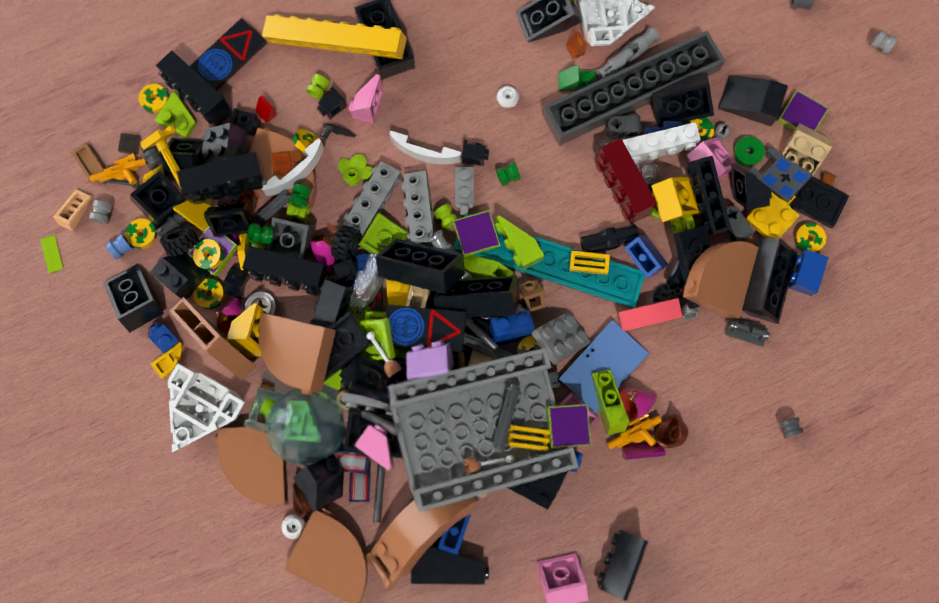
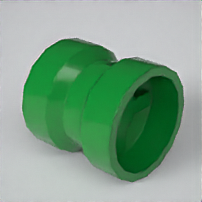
(508, 174)
(300, 196)
(259, 233)

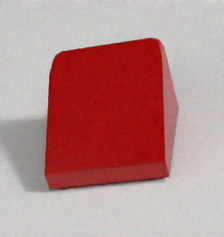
(265, 110)

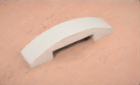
(447, 156)
(301, 171)

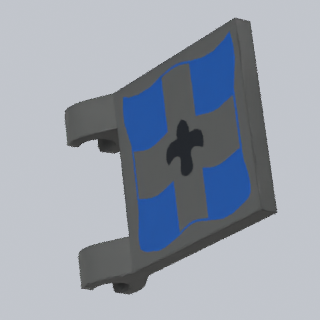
(782, 176)

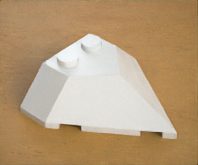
(609, 19)
(199, 405)

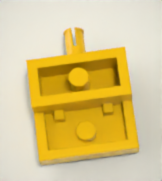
(773, 219)

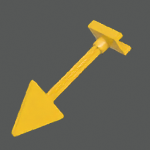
(189, 211)

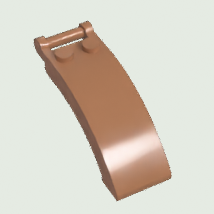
(411, 536)

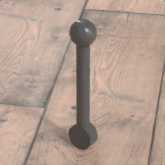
(135, 186)

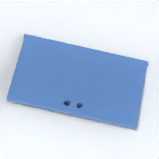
(613, 351)

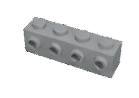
(373, 198)
(419, 207)

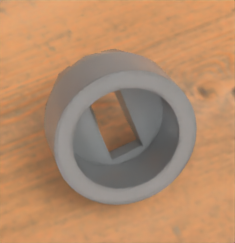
(718, 131)
(689, 313)

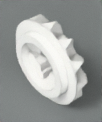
(265, 298)

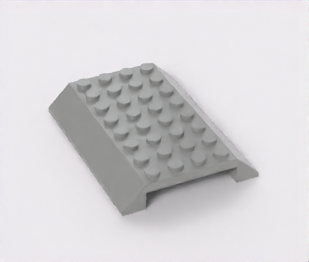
(457, 418)

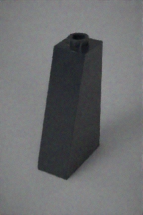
(444, 567)

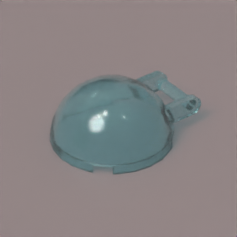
(299, 424)

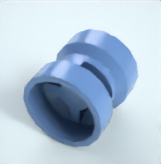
(119, 246)

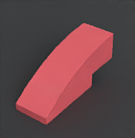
(650, 314)

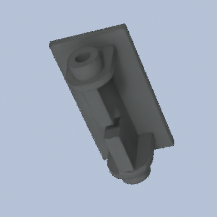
(747, 332)

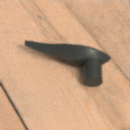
(328, 128)

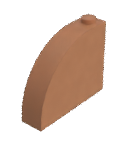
(269, 142)
(722, 278)
(212, 339)
(296, 351)
(252, 465)
(330, 557)

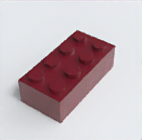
(625, 181)

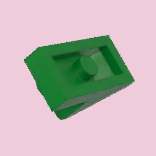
(574, 80)

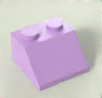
(429, 360)

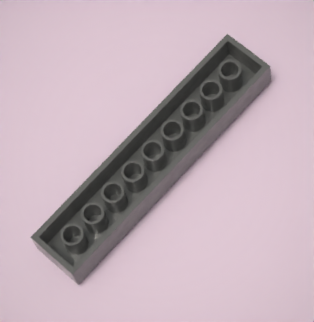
(630, 87)

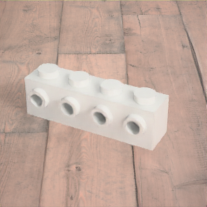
(663, 142)

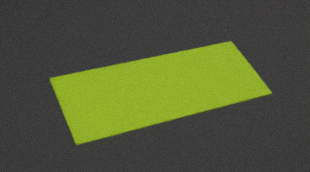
(51, 254)

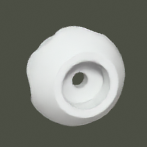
(507, 102)
(287, 524)

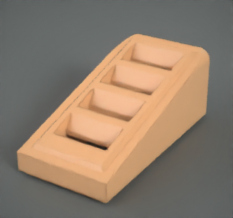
(73, 219)

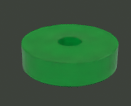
(750, 143)

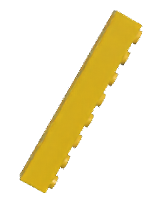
(335, 36)

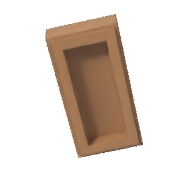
(87, 160)

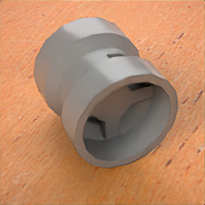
(884, 42)
(100, 212)

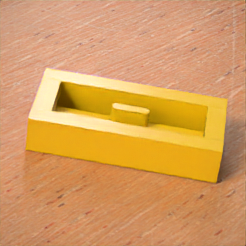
(589, 263)
(545, 440)

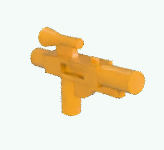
(120, 171)
(638, 433)

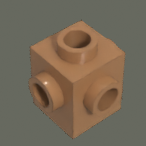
(532, 295)

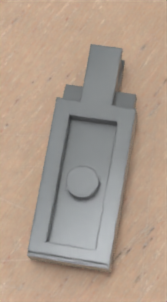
(464, 189)

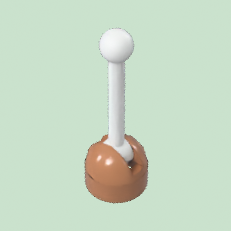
(390, 366)
(473, 465)

